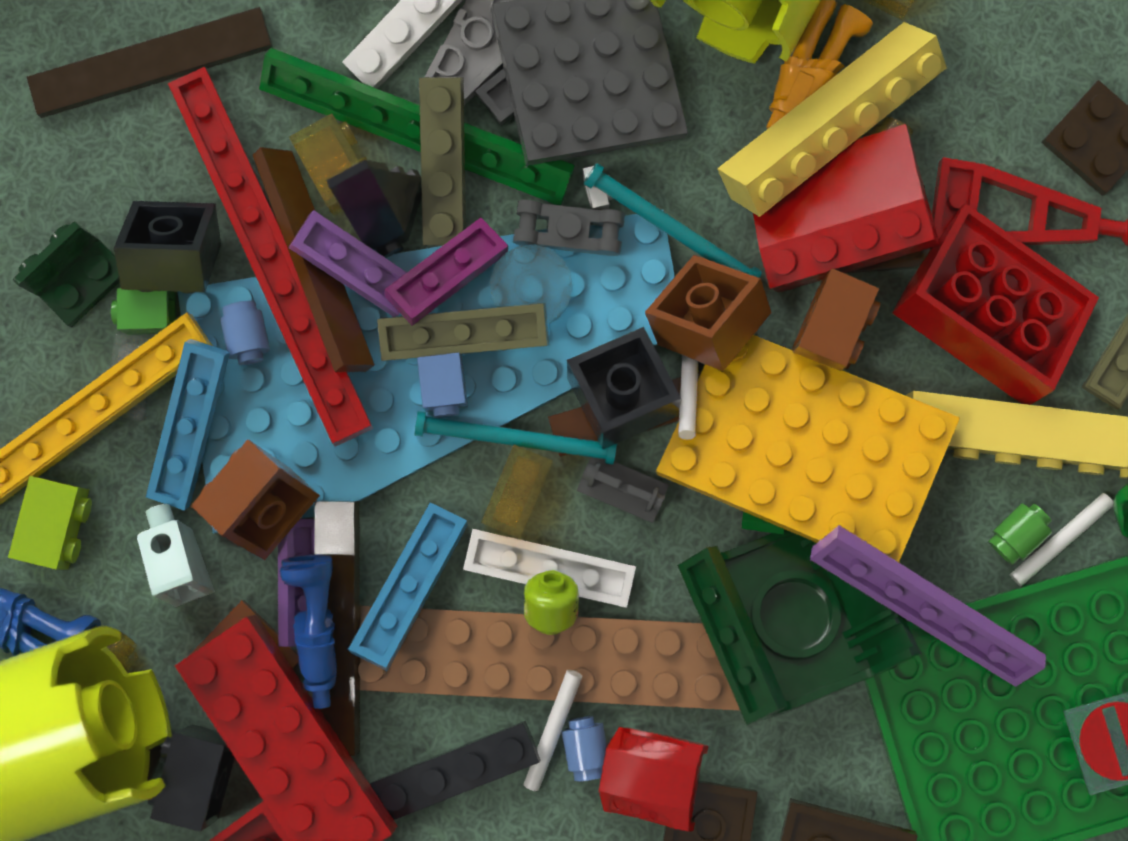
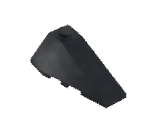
(379, 203)

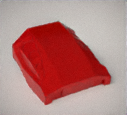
(651, 777)

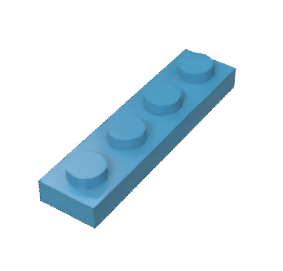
(187, 424)
(408, 587)

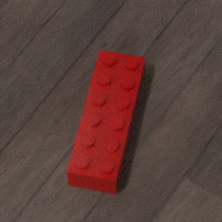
(282, 738)

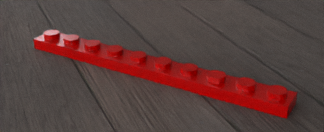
(267, 254)

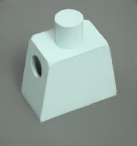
(172, 559)

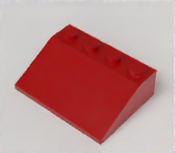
(848, 214)
(997, 306)

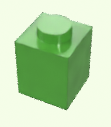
(143, 311)

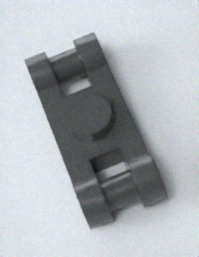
(569, 228)

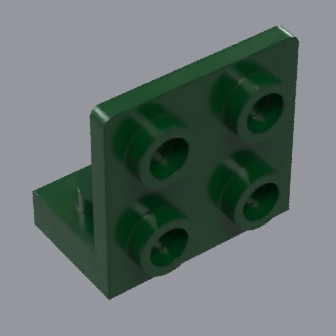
(70, 272)

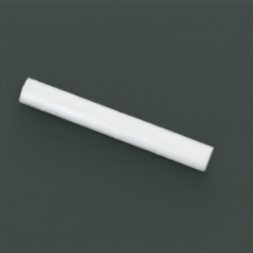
(688, 396)
(1062, 539)
(553, 729)

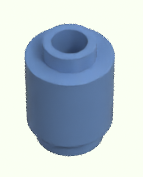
(244, 332)
(585, 748)

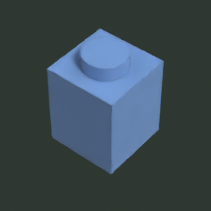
(442, 384)

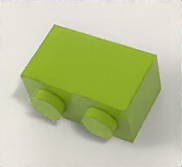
(50, 523)

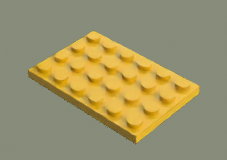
(811, 447)

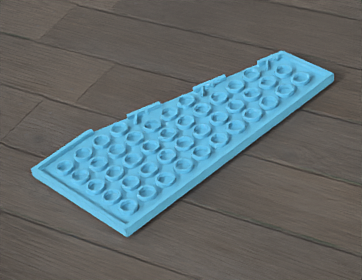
(277, 413)

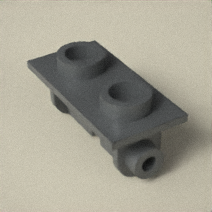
(623, 488)

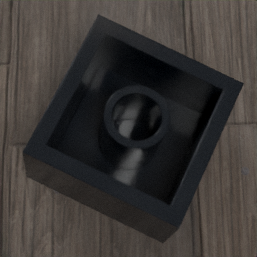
(168, 246)
(623, 387)
(194, 778)

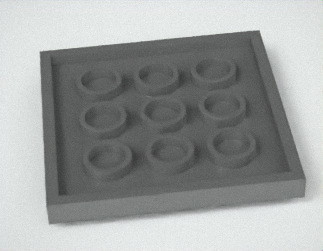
(587, 76)

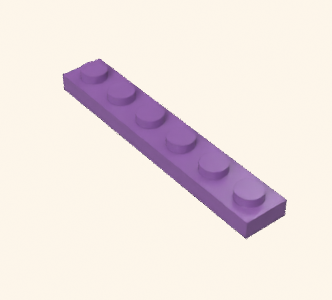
(927, 606)

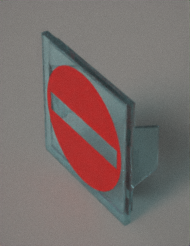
(1101, 741)

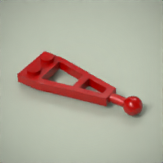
(960, 183)

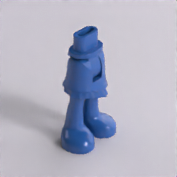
(20, 615)
(315, 625)

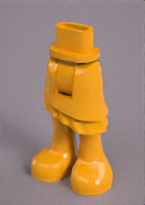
(803, 75)

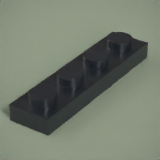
(457, 771)

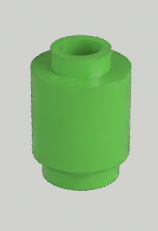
(1021, 533)

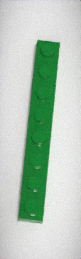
(400, 122)

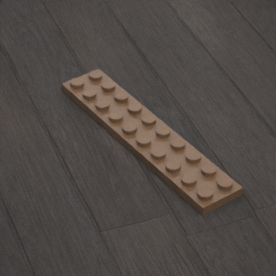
(510, 659)

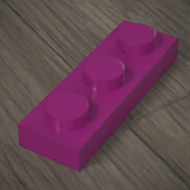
(446, 271)

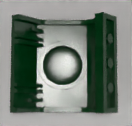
(789, 625)

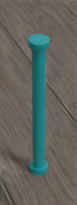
(663, 221)
(512, 437)

